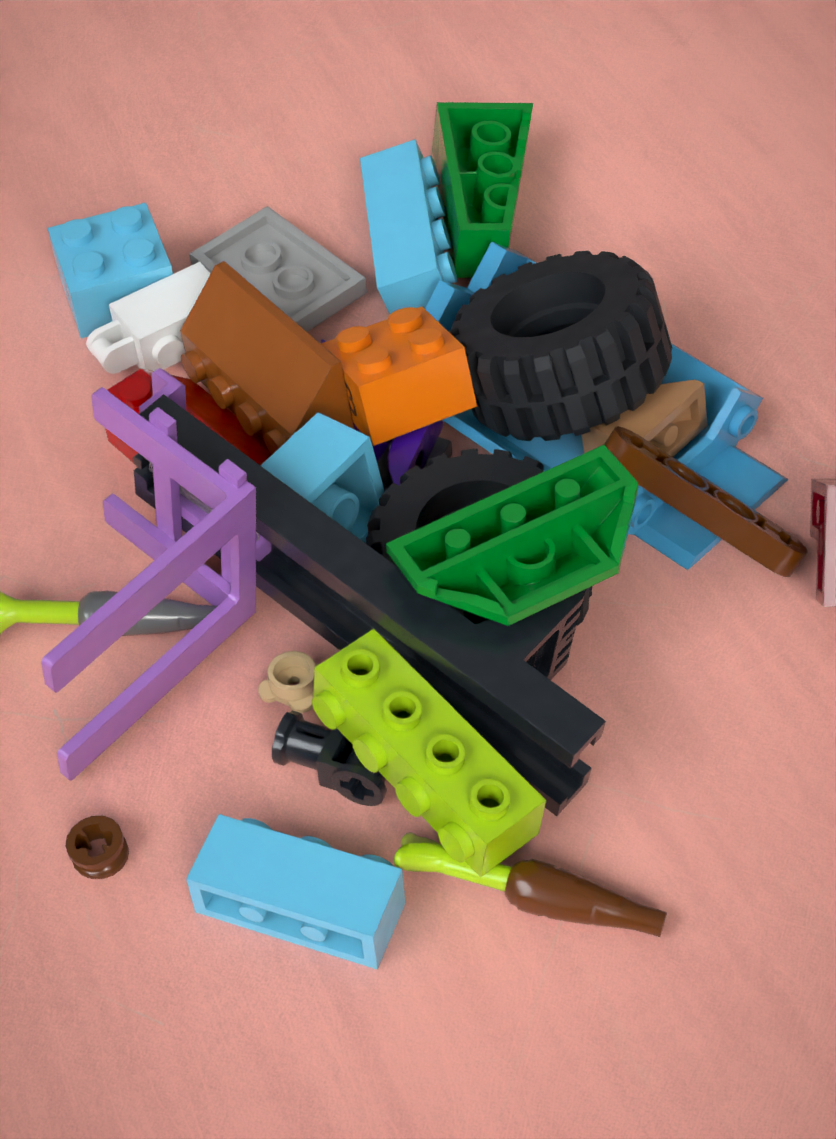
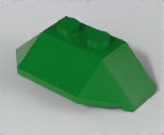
(526, 541)

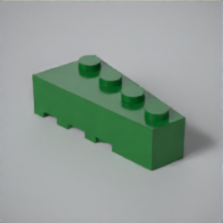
(480, 170)

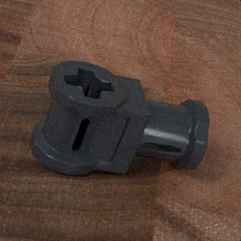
(330, 755)

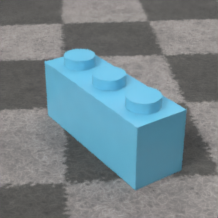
(297, 890)

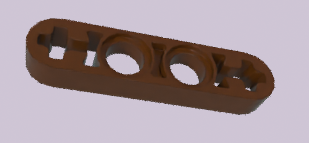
(707, 503)

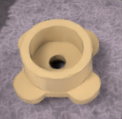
(286, 669)

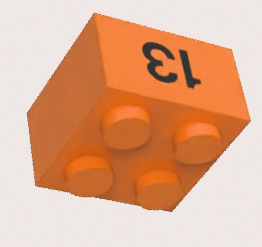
(402, 374)

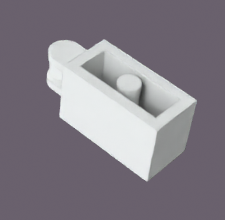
(149, 323)

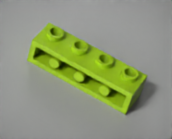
(427, 753)

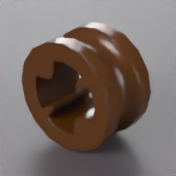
(114, 854)

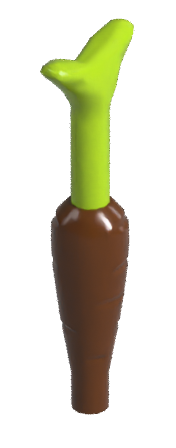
(538, 888)

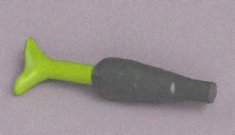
(163, 618)

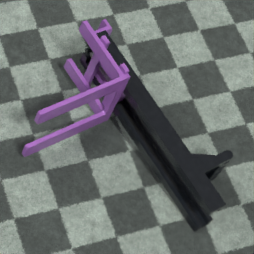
(323, 577)

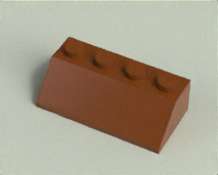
(260, 361)

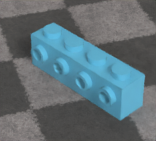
(405, 225)

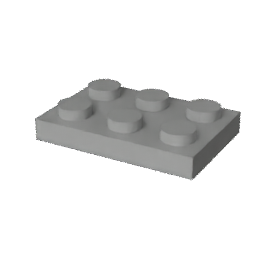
(285, 267)

